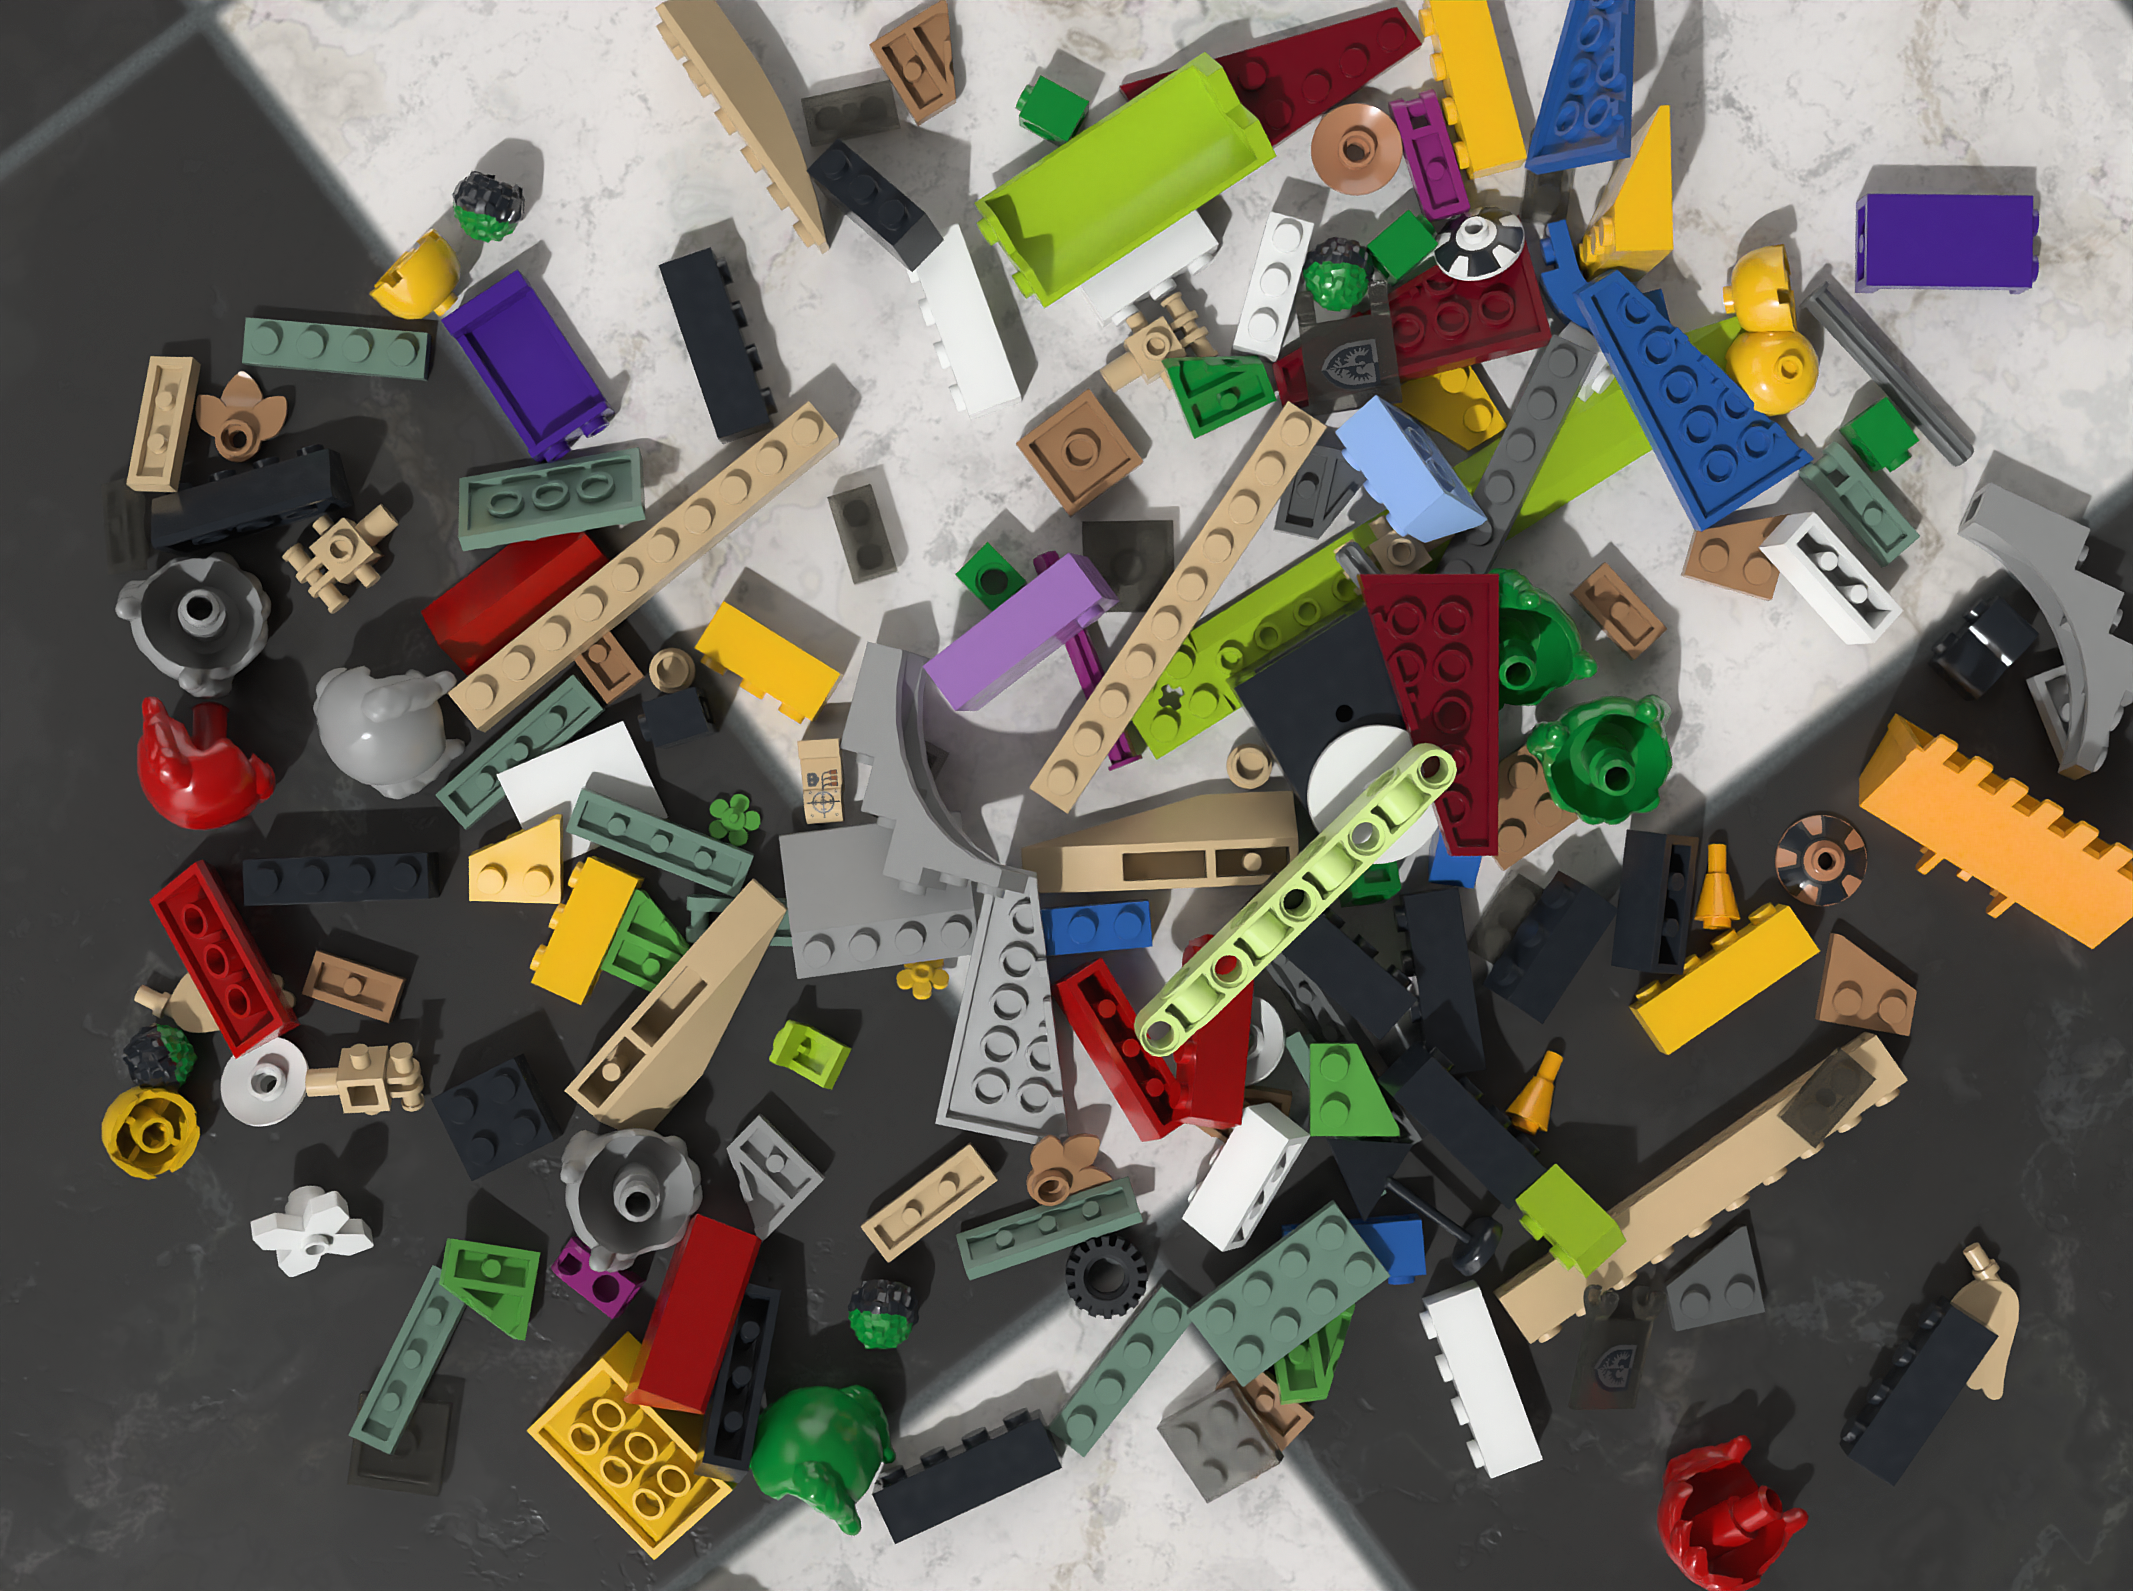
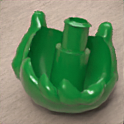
(1536, 643)
(1605, 757)
(822, 1449)

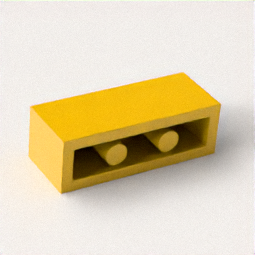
(767, 664)
(584, 929)

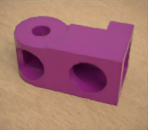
(605, 1290)

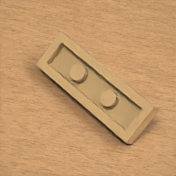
(163, 424)
(929, 1202)

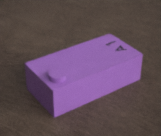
(1021, 633)

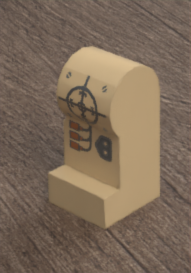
(822, 780)

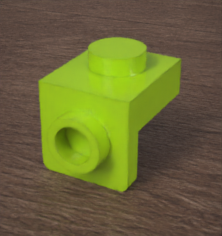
(809, 1053)

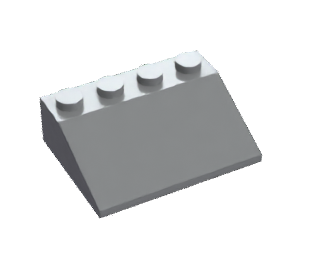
(855, 917)

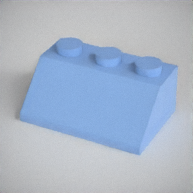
(1407, 473)

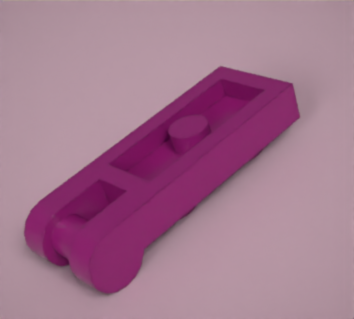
(1430, 157)

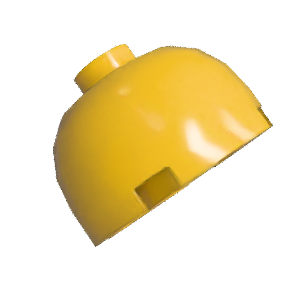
(420, 280)
(1762, 291)
(1773, 369)
(150, 1131)

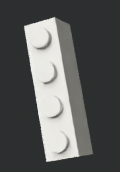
(965, 328)
(1481, 1379)

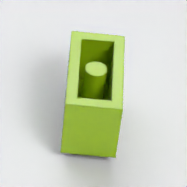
(1570, 1221)

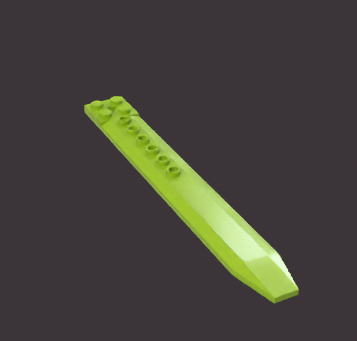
(1590, 447)

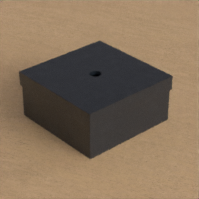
(1317, 691)

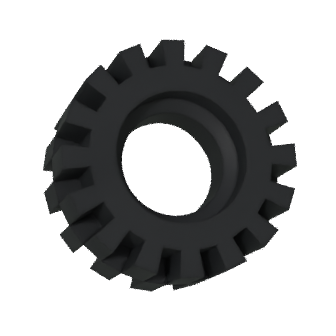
(1112, 1302)

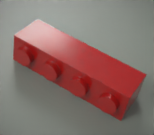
(1107, 1032)
(1214, 1058)

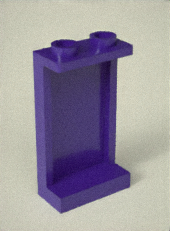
(1945, 242)
(529, 367)

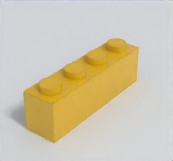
(1474, 86)
(1723, 977)

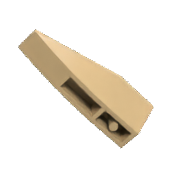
(728, 71)
(1174, 846)
(681, 1021)

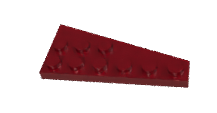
(1310, 73)
(1448, 325)
(1445, 673)

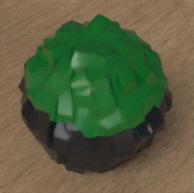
(487, 207)
(1338, 273)
(159, 1057)
(883, 1313)

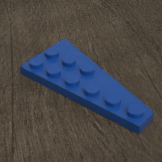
(1588, 91)
(1688, 408)

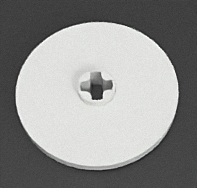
(1349, 769)

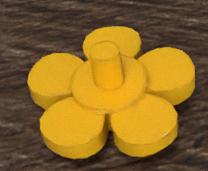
(923, 977)

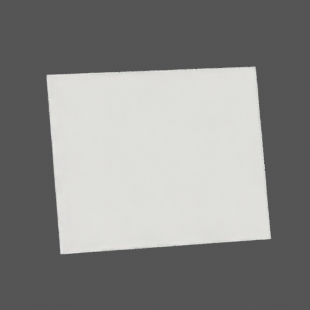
(554, 780)

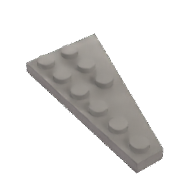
(1005, 1045)

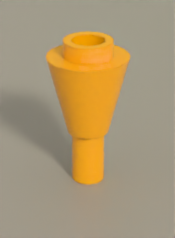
(1717, 900)
(1533, 1105)

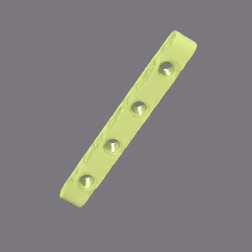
(1320, 870)

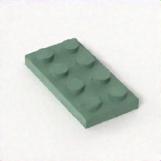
(551, 499)
(1287, 1293)

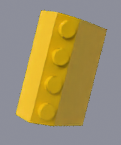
(1635, 212)
(630, 1455)

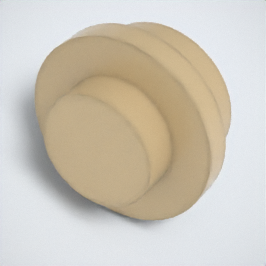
(672, 670)
(1249, 766)

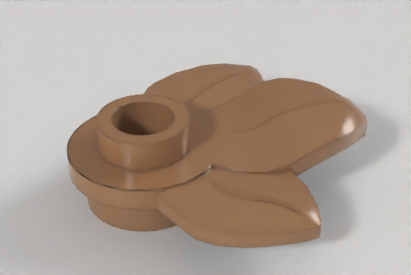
(241, 410)
(1067, 1166)

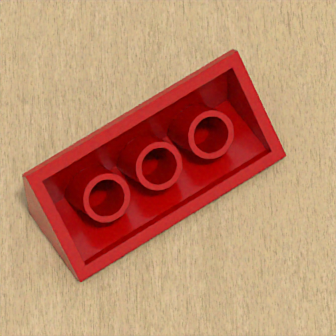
(510, 595)
(223, 959)
(693, 1317)

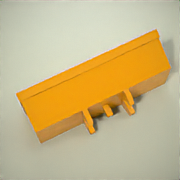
(1998, 834)

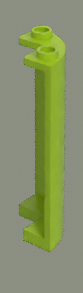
(1124, 180)

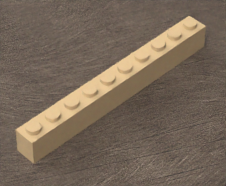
(645, 567)
(1178, 607)
(1688, 1196)

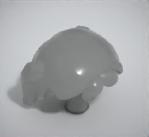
(198, 621)
(386, 727)
(628, 1193)

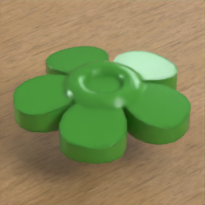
(733, 820)

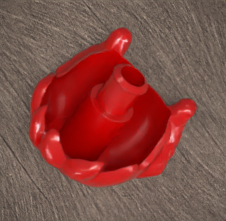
(202, 777)
(1719, 1520)

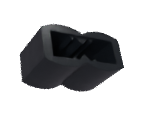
(1981, 647)

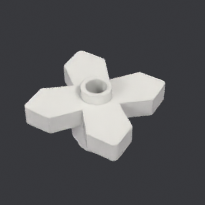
(310, 1228)

